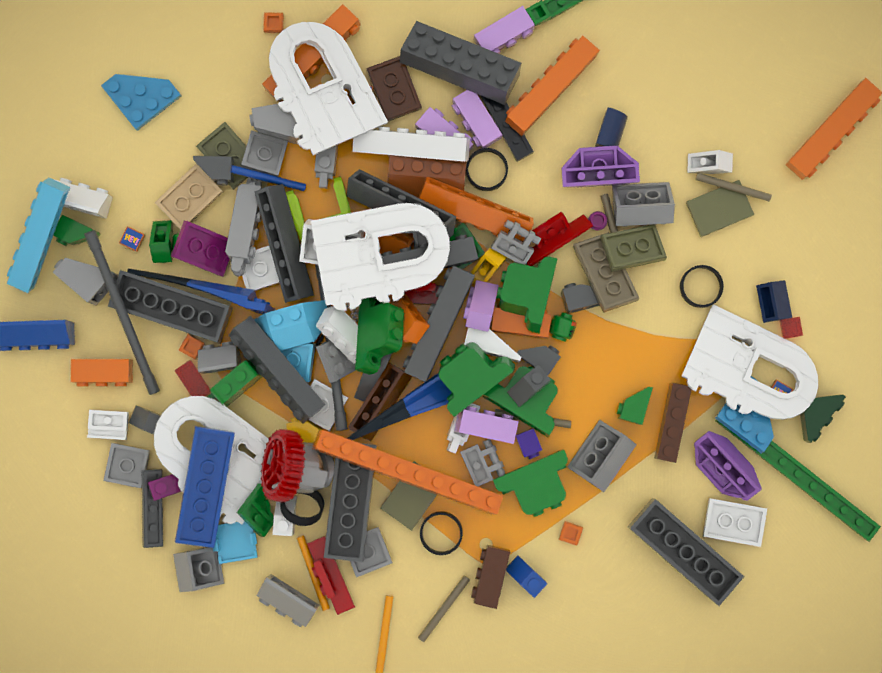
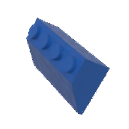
(37, 333)

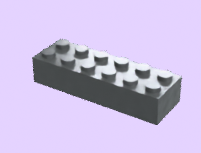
(460, 62)
(173, 307)
(440, 321)
(349, 511)
(685, 551)

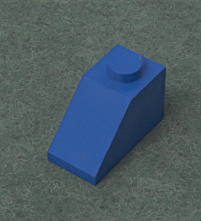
(526, 576)

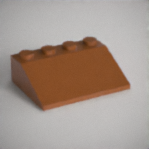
(411, 173)

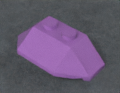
(600, 168)
(726, 466)

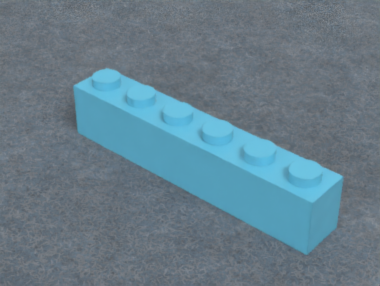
(38, 234)

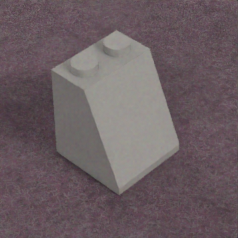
(274, 122)
(83, 279)

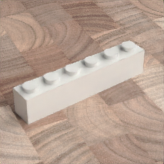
(413, 144)

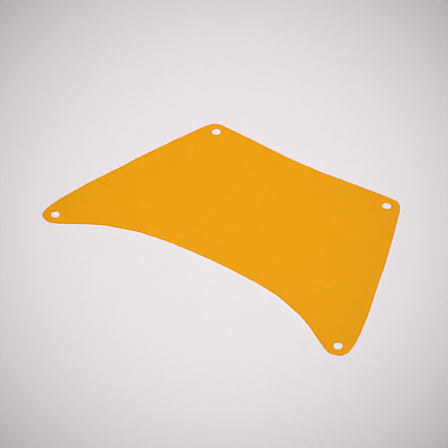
(592, 377)

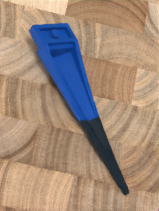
(240, 296)
(422, 399)

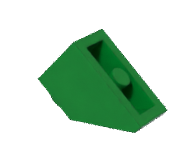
(70, 231)
(161, 241)
(635, 407)

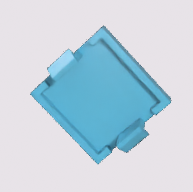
(235, 542)

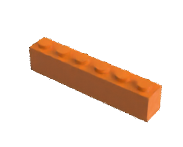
(308, 57)
(552, 85)
(834, 128)
(472, 208)

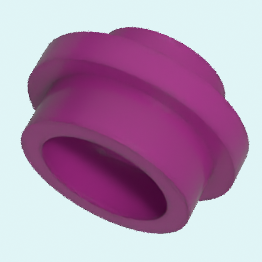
(598, 220)

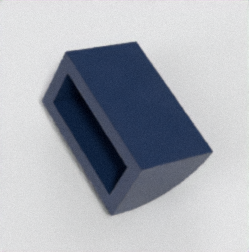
(611, 128)
(774, 301)

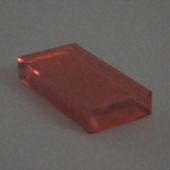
(192, 379)

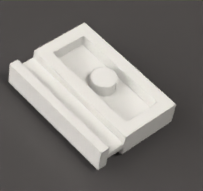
(108, 424)

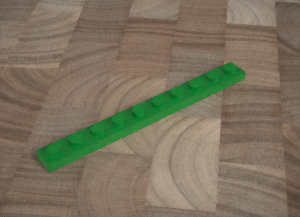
(816, 488)

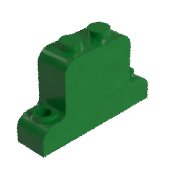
(527, 291)
(378, 333)
(471, 374)
(235, 383)
(534, 410)
(536, 484)

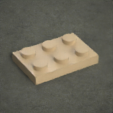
(189, 196)

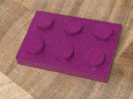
(201, 248)

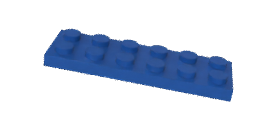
(204, 487)

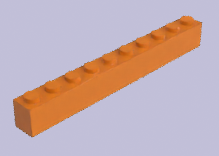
(407, 472)

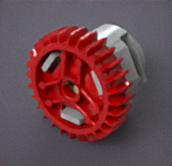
(293, 467)

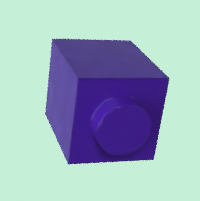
(529, 443)

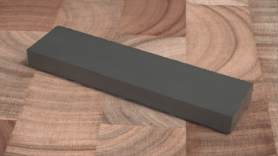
(151, 512)

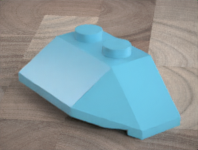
(293, 324)

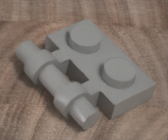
(512, 247)
(477, 466)

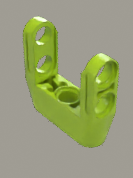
(297, 212)

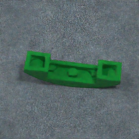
(548, 9)

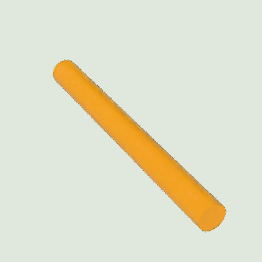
(309, 563)
(384, 634)

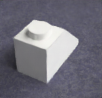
(710, 162)
(281, 525)

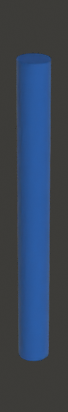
(267, 178)

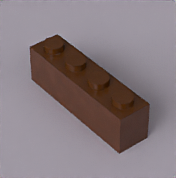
(381, 397)
(673, 422)

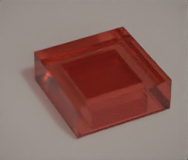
(791, 327)

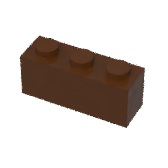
(490, 576)

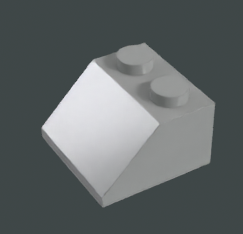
(218, 358)
(198, 569)

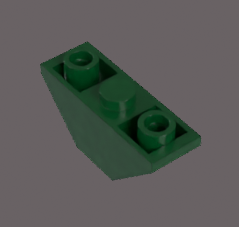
(819, 415)

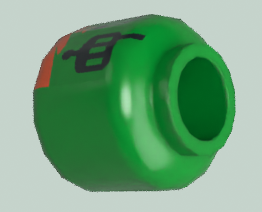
(562, 326)

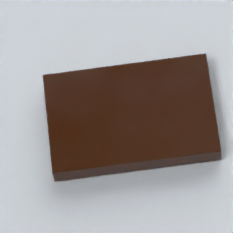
(394, 88)

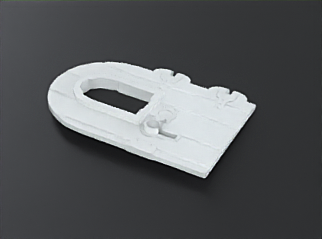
(324, 112)
(355, 266)
(726, 366)
(242, 471)

